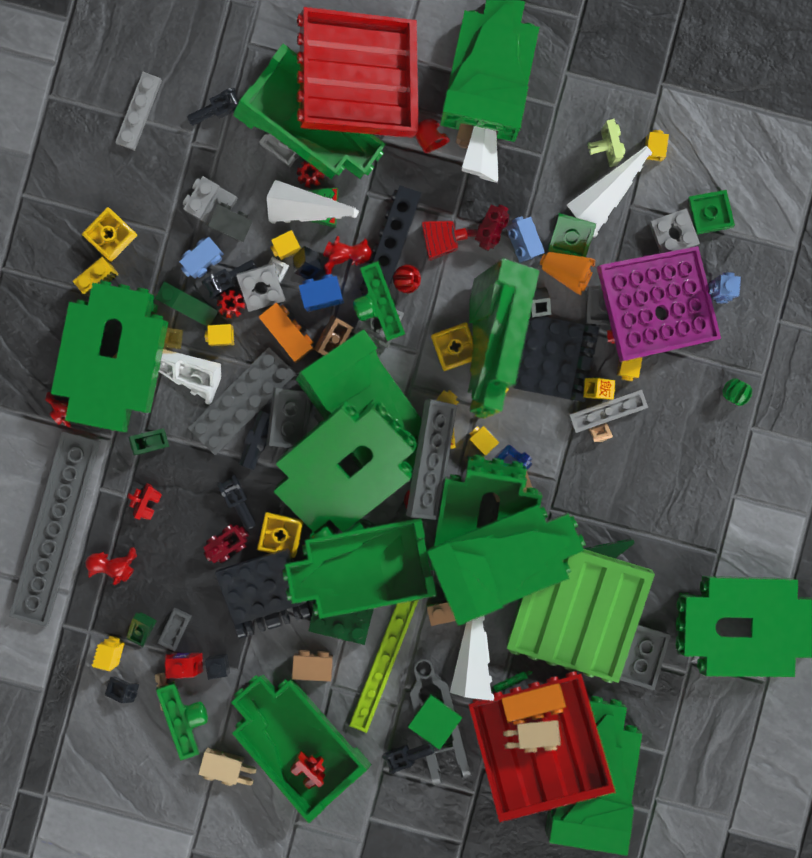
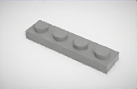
(138, 111)
(608, 411)

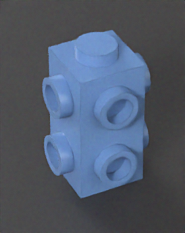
(524, 239)
(199, 259)
(724, 287)

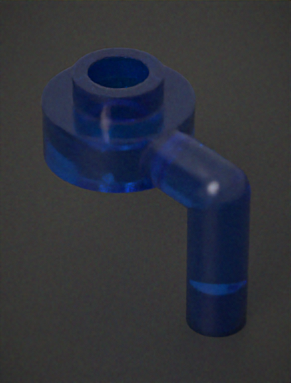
(523, 458)

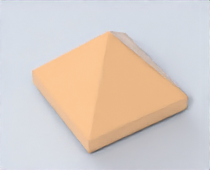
(600, 433)

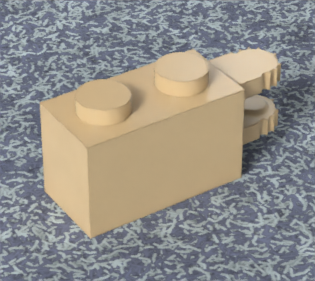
(535, 735)
(225, 768)

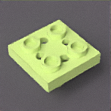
(610, 143)

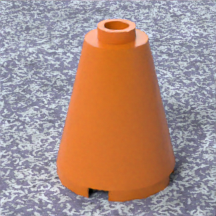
(569, 270)

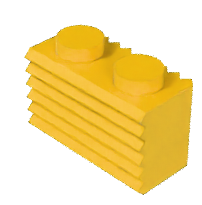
(98, 271)
(108, 653)

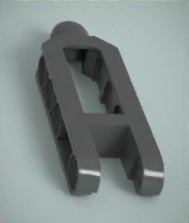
(424, 677)

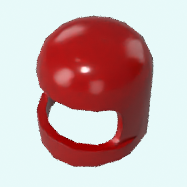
(428, 134)

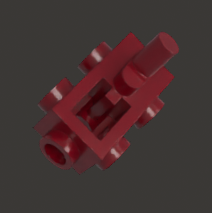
(490, 229)
(220, 547)

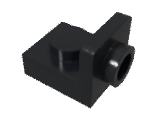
(121, 690)

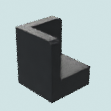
(306, 263)

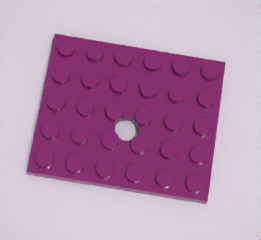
(665, 280)

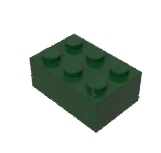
(347, 627)

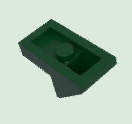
(148, 442)
(140, 628)

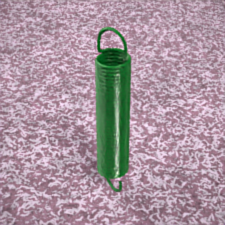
(510, 682)

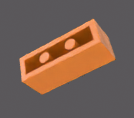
(287, 332)
(534, 704)

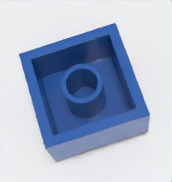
(321, 293)

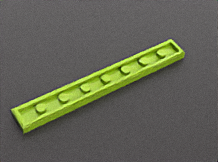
(382, 665)

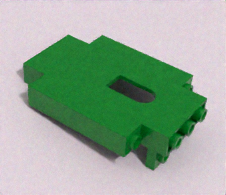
(105, 387)
(321, 489)
(463, 496)
(778, 626)

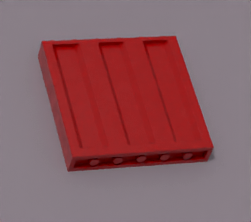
(357, 73)
(542, 779)

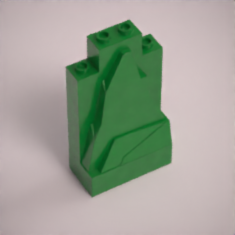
(491, 69)
(274, 107)
(500, 317)
(357, 376)
(505, 561)
(362, 569)
(282, 726)
(606, 820)

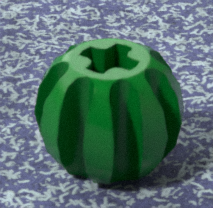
(737, 392)

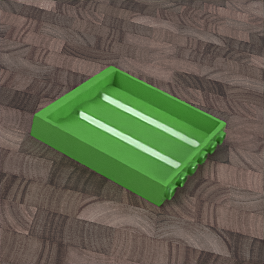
(585, 619)

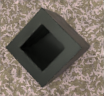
(541, 303)

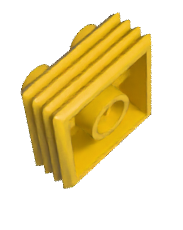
(105, 222)
(443, 341)
(273, 524)

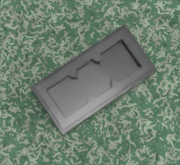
(174, 629)

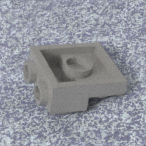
(204, 197)

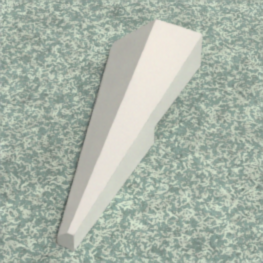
(482, 154)
(603, 196)
(293, 203)
(195, 373)
(471, 671)

